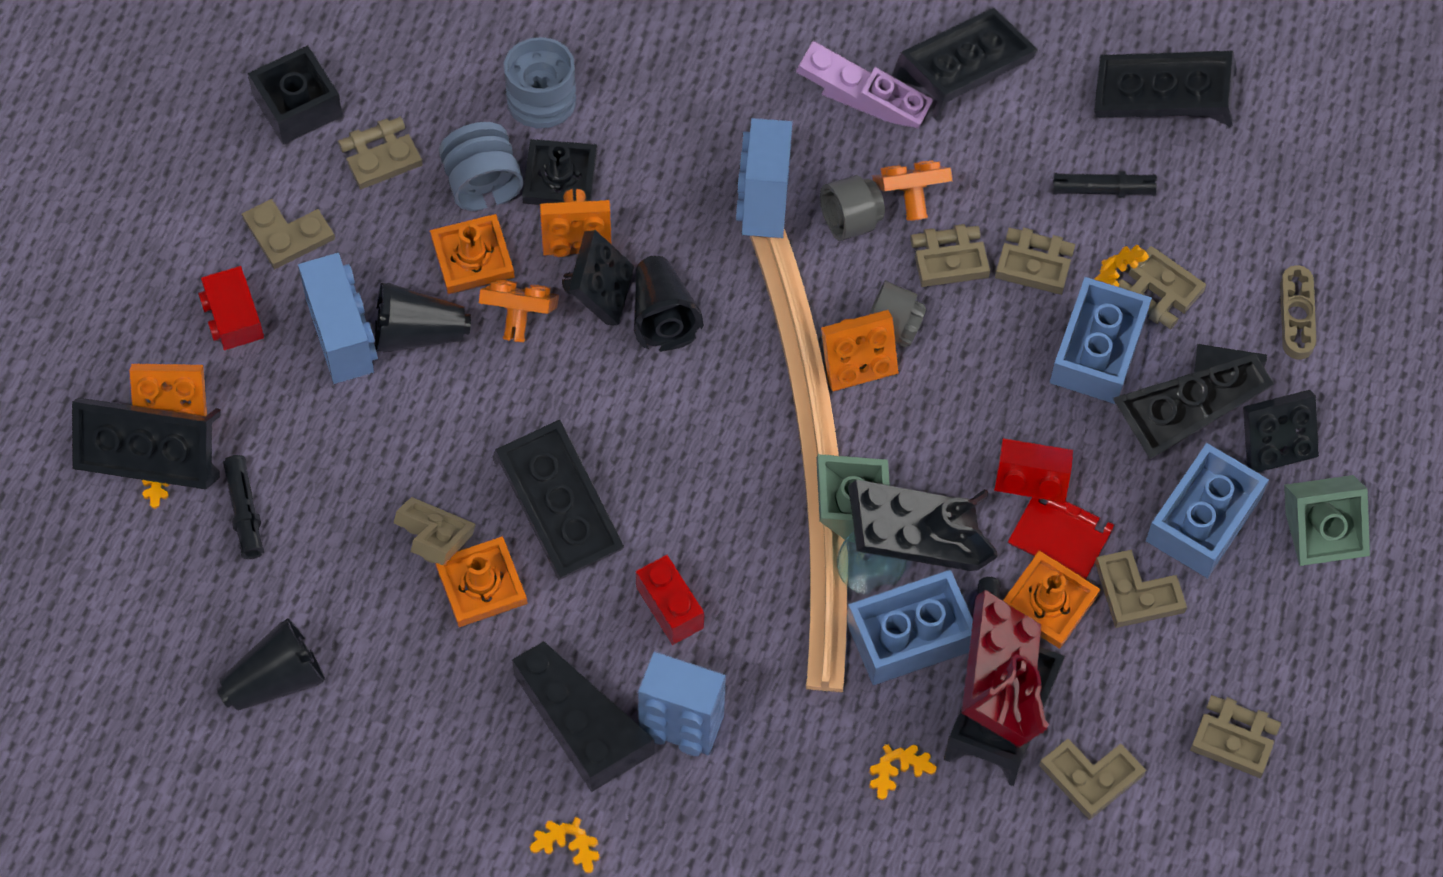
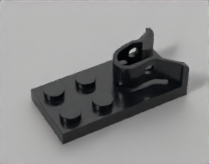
(964, 57)
(1166, 85)
(143, 443)
(558, 499)
(919, 526)
(976, 740)

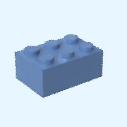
(764, 178)
(338, 317)
(1100, 340)
(1206, 510)
(910, 627)
(681, 704)

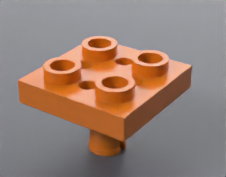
(912, 183)
(567, 221)
(469, 243)
(518, 304)
(856, 344)
(168, 387)
(476, 570)
(1055, 589)

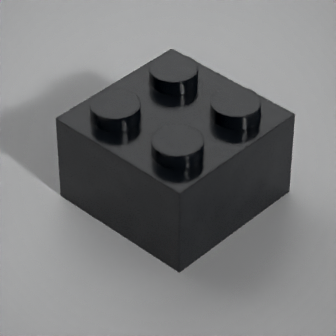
(295, 94)

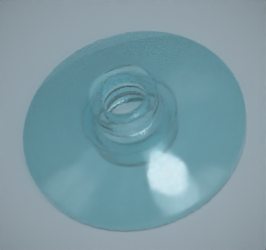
(866, 575)

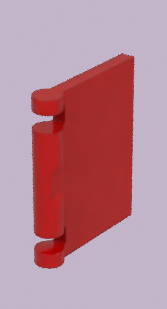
(1062, 534)

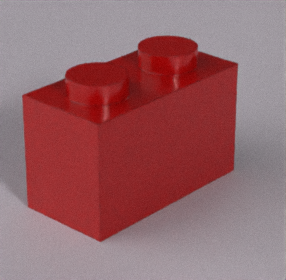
(232, 308)
(1034, 470)
(669, 599)

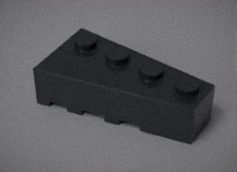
(1182, 406)
(583, 720)

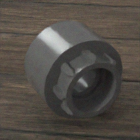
(851, 204)
(904, 308)

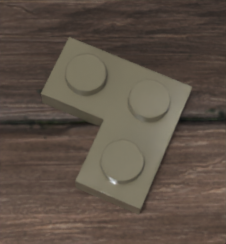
(283, 240)
(438, 531)
(1135, 600)
(1092, 785)

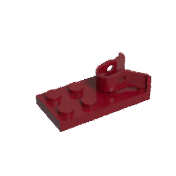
(1003, 671)

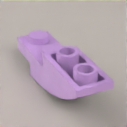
(866, 91)

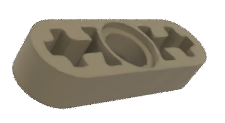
(1304, 300)

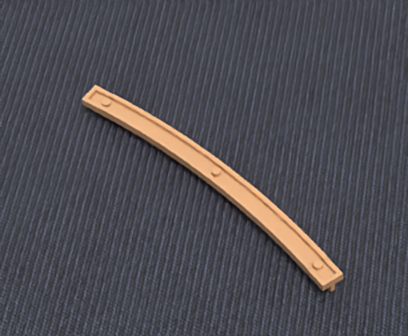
(816, 437)

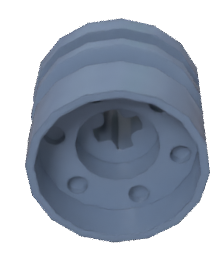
(540, 82)
(480, 162)

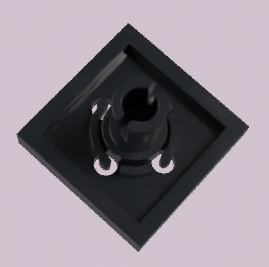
(560, 163)
(595, 276)
(1278, 422)

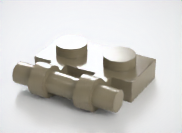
(382, 161)
(950, 263)
(1034, 267)
(1169, 282)
(1233, 744)

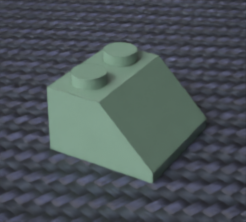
(833, 478)
(1328, 519)

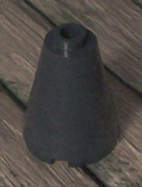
(663, 307)
(416, 320)
(271, 669)

